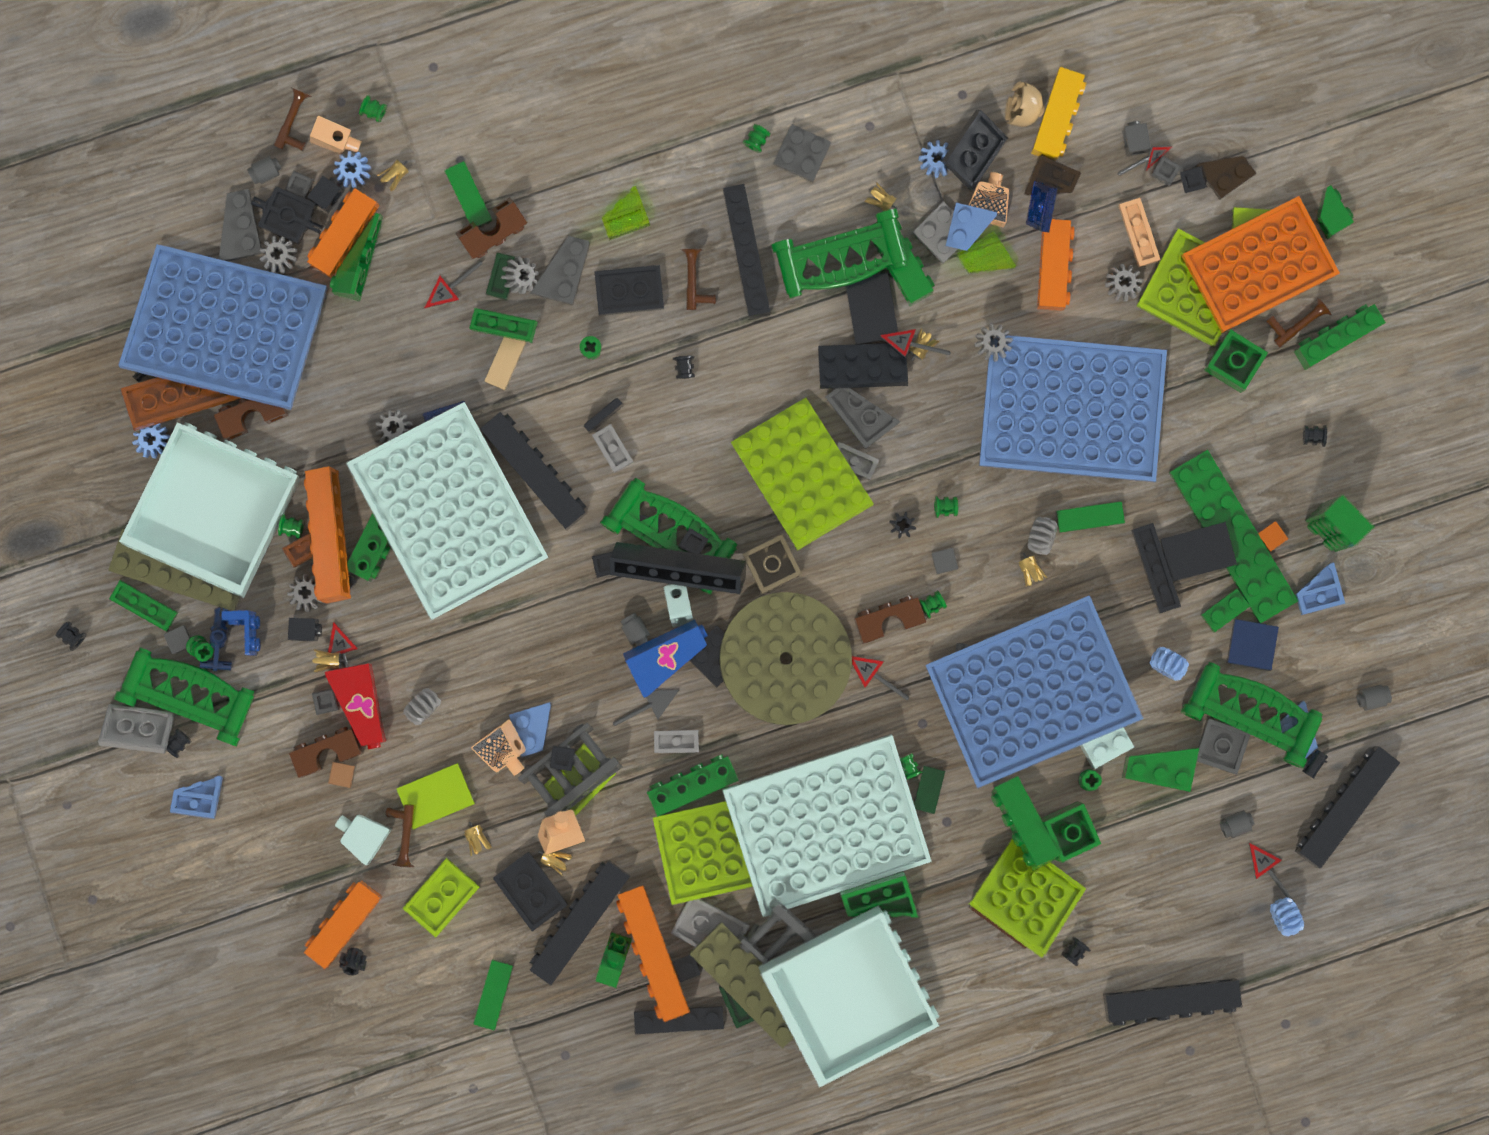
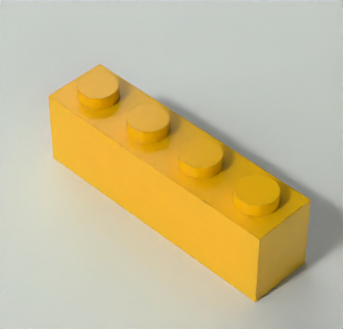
(1058, 113)

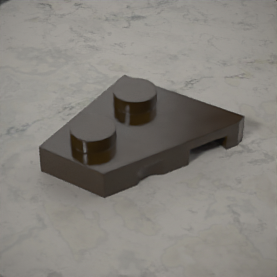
(1227, 174)
(1054, 175)

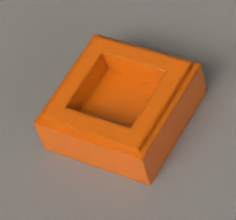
(1272, 536)

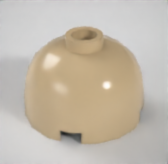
(1024, 106)

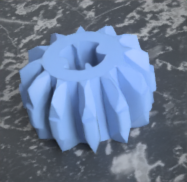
(928, 159)
(357, 163)
(148, 448)
(1169, 663)
(1287, 916)

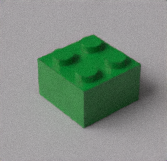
(1235, 361)
(1071, 830)

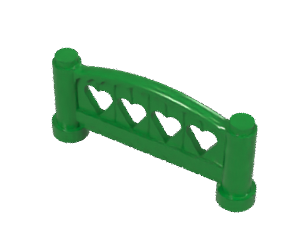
(794, 259)
(627, 515)
(226, 720)
(1294, 741)

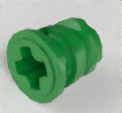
(372, 109)
(756, 138)
(592, 341)
(945, 506)
(290, 527)
(932, 604)
(199, 648)
(909, 767)
(1086, 774)

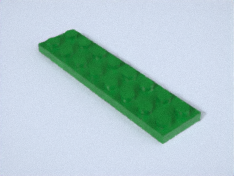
(1215, 503)

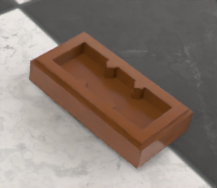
(299, 550)

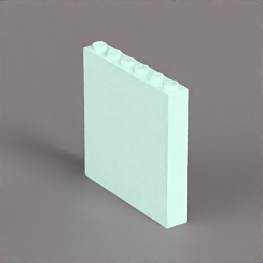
(210, 509)
(849, 995)

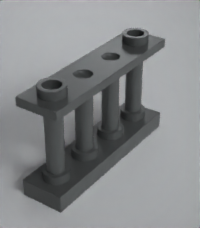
(590, 780)
(794, 928)

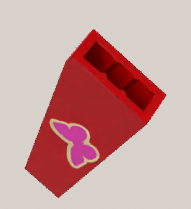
(359, 700)

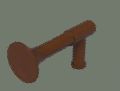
(283, 136)
(692, 298)
(1284, 336)
(407, 816)

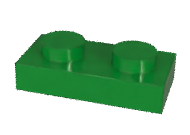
(1225, 610)

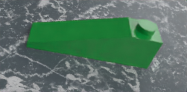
(354, 270)

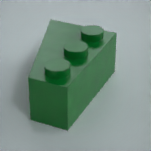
(1164, 769)
(888, 893)

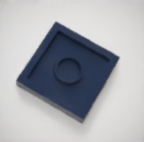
(1252, 644)

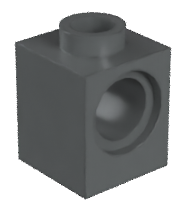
(1136, 138)

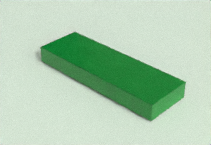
(468, 194)
(503, 325)
(1090, 517)
(143, 605)
(493, 994)

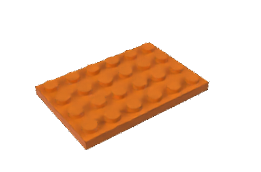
(1260, 264)

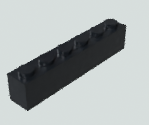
(746, 251)
(533, 471)
(678, 568)
(1347, 806)
(579, 922)
(1172, 1000)

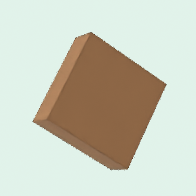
(341, 774)

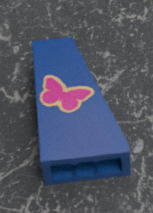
(664, 655)

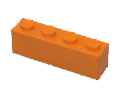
(343, 232)
(1054, 266)
(343, 924)

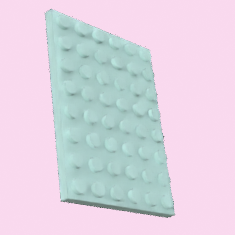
(447, 510)
(827, 825)

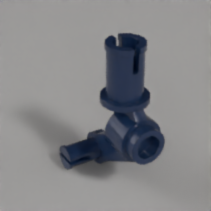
(217, 641)

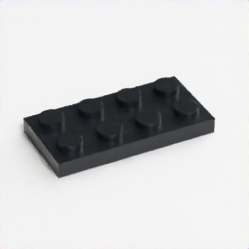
(861, 366)

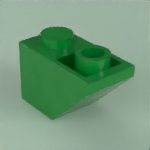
(1332, 214)
(613, 960)

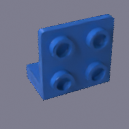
(251, 624)

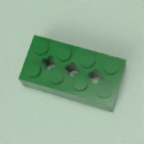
(1338, 524)

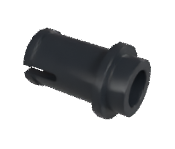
(1315, 763)

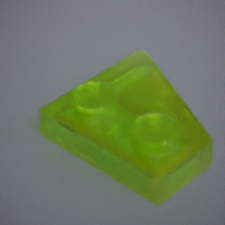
(626, 216)
(986, 255)

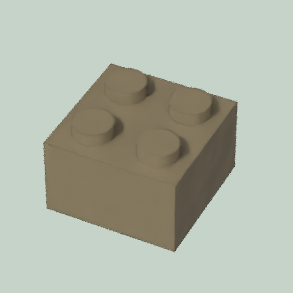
(772, 564)

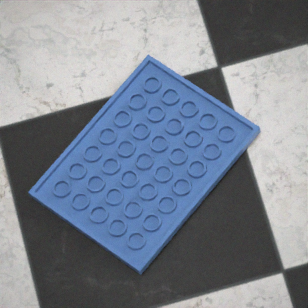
(223, 327)
(1074, 409)
(1034, 692)

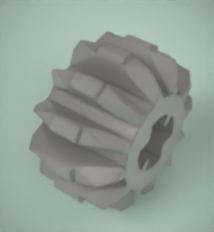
(271, 252)
(526, 276)
(1123, 290)
(985, 339)
(387, 424)
(1042, 535)
(302, 601)
(421, 706)

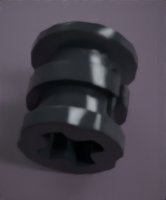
(684, 367)
(1315, 435)
(70, 635)
(177, 743)
(1075, 951)

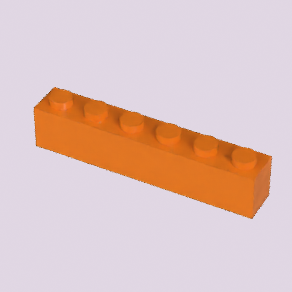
(327, 535)
(653, 953)

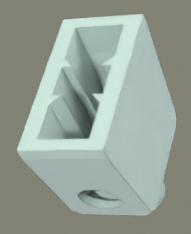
(678, 608)
(362, 836)

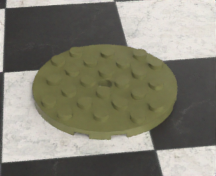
(753, 664)

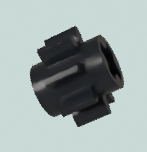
(897, 528)
(352, 961)

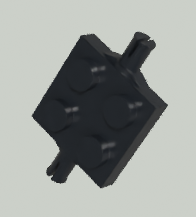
(287, 215)
(708, 658)

